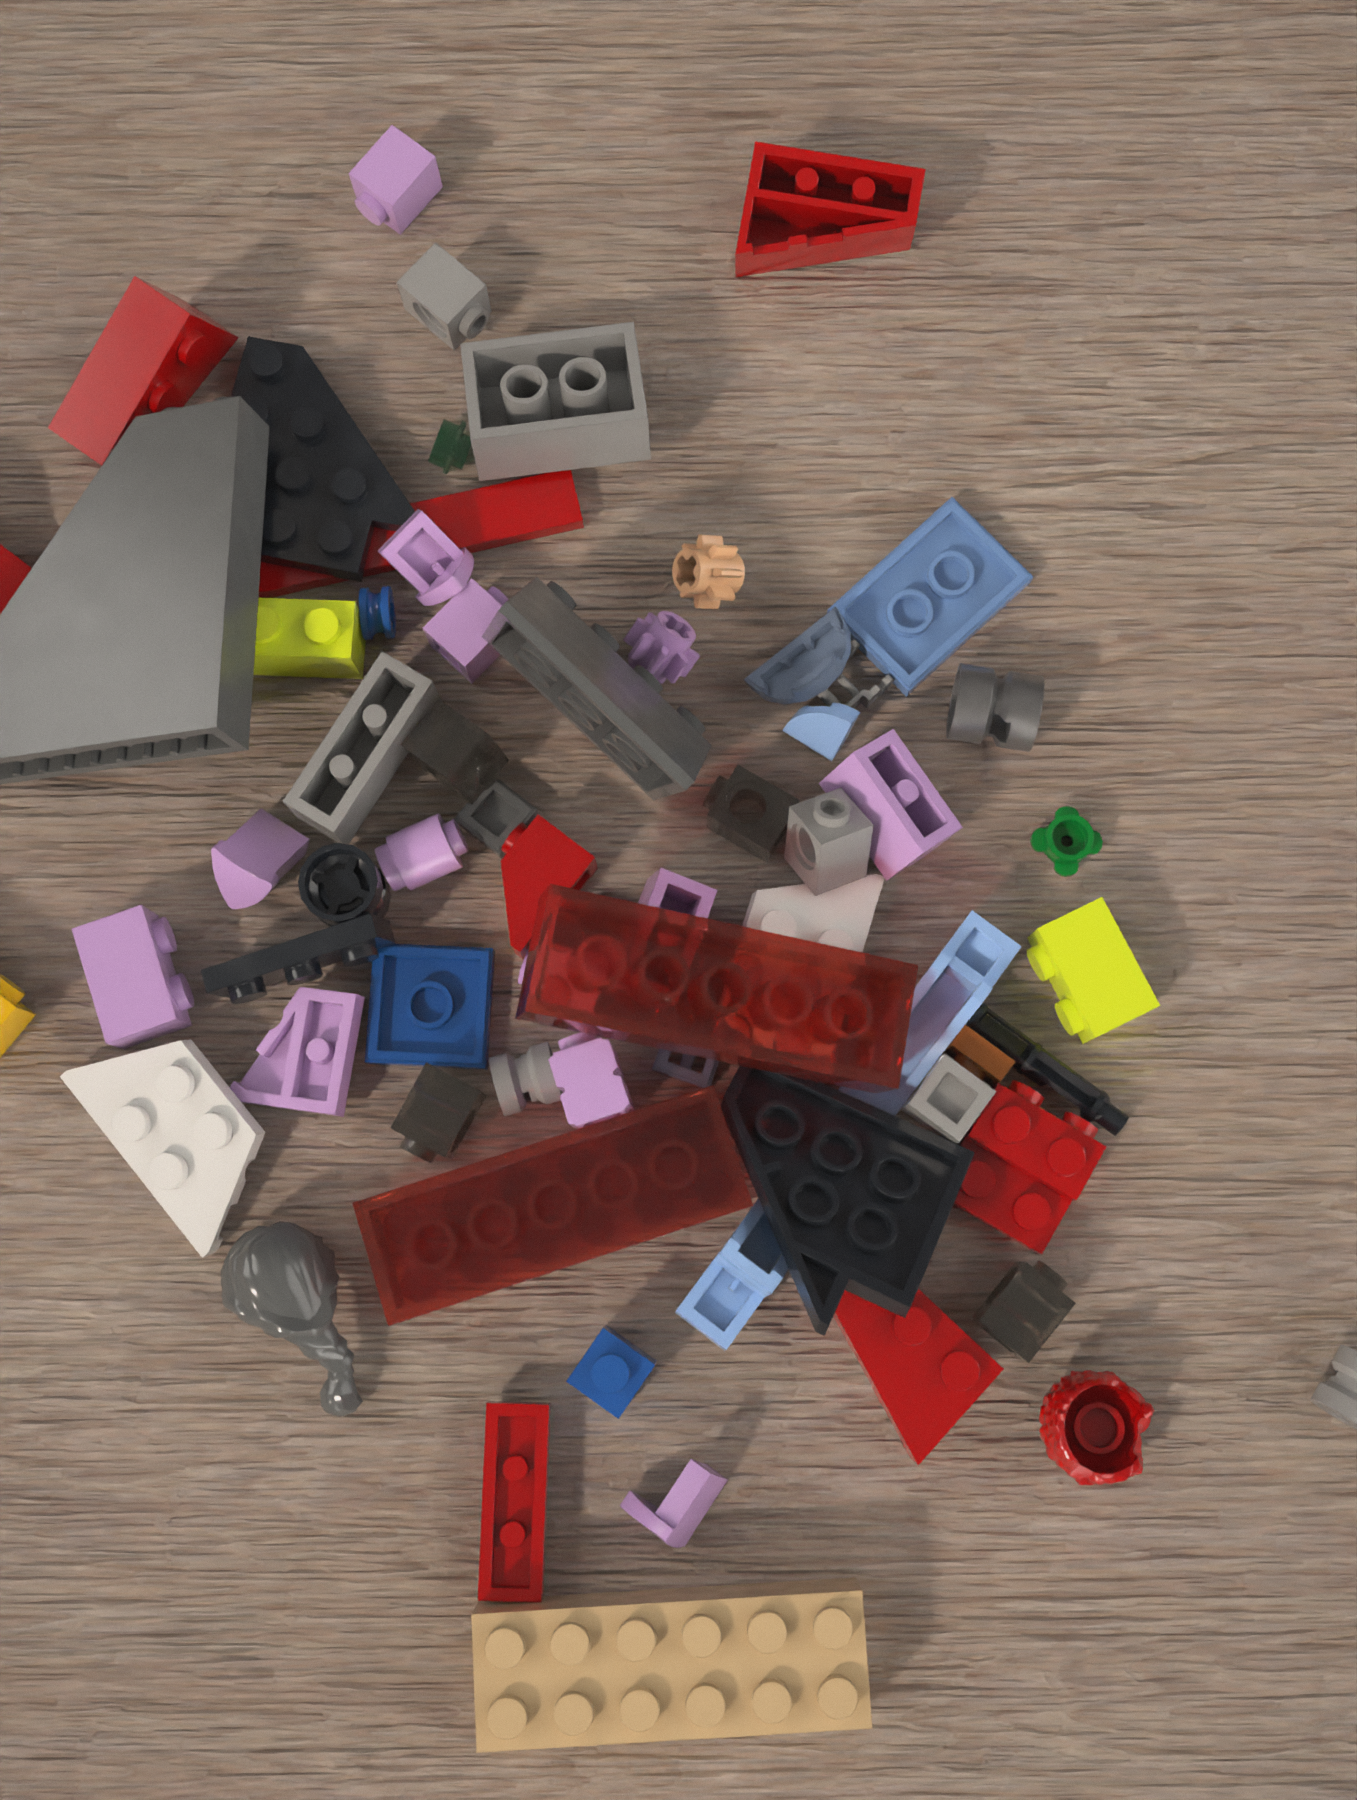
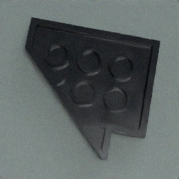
(321, 471)
(843, 1188)

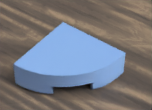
(822, 727)

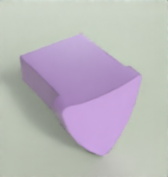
(428, 559)
(256, 859)
(682, 1506)

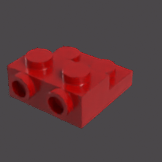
(1026, 1165)

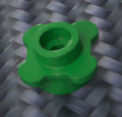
(1083, 838)

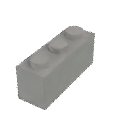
(361, 749)

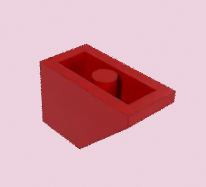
(533, 861)

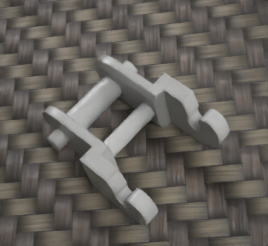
(863, 696)

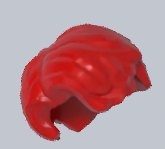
(1095, 1427)

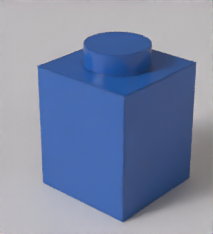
(611, 1371)

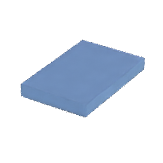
(930, 595)

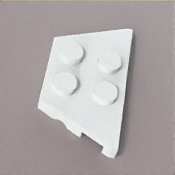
(832, 918)
(175, 1131)

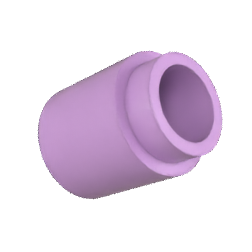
(421, 852)

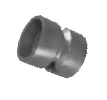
(995, 707)

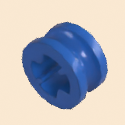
(377, 613)

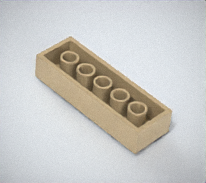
(670, 1665)

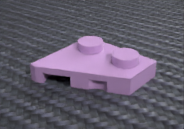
(307, 1056)

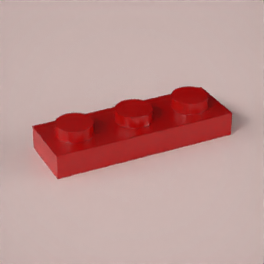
(514, 1501)

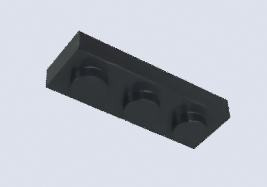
(299, 959)

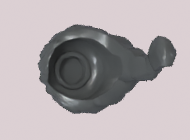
(288, 1288)

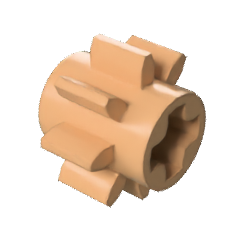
(708, 571)

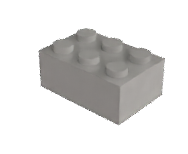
(555, 401)

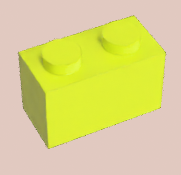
(309, 639)
(1090, 971)

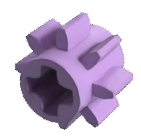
(662, 645)

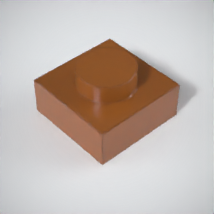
(979, 1056)

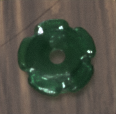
(450, 446)

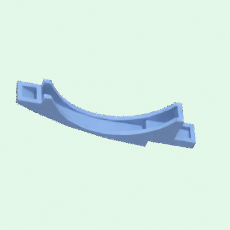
(943, 1002)

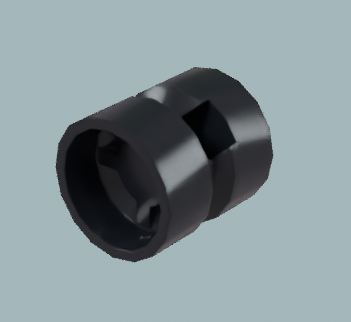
(343, 884)

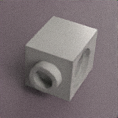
(445, 297)
(828, 841)
(948, 1099)

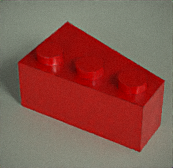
(823, 209)
(143, 362)
(917, 1366)

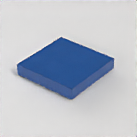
(430, 1006)

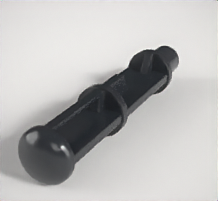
(1047, 1070)

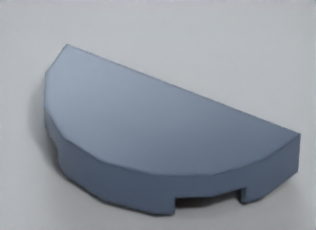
(805, 664)

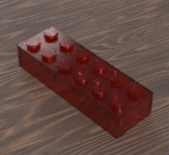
(717, 990)
(551, 1205)

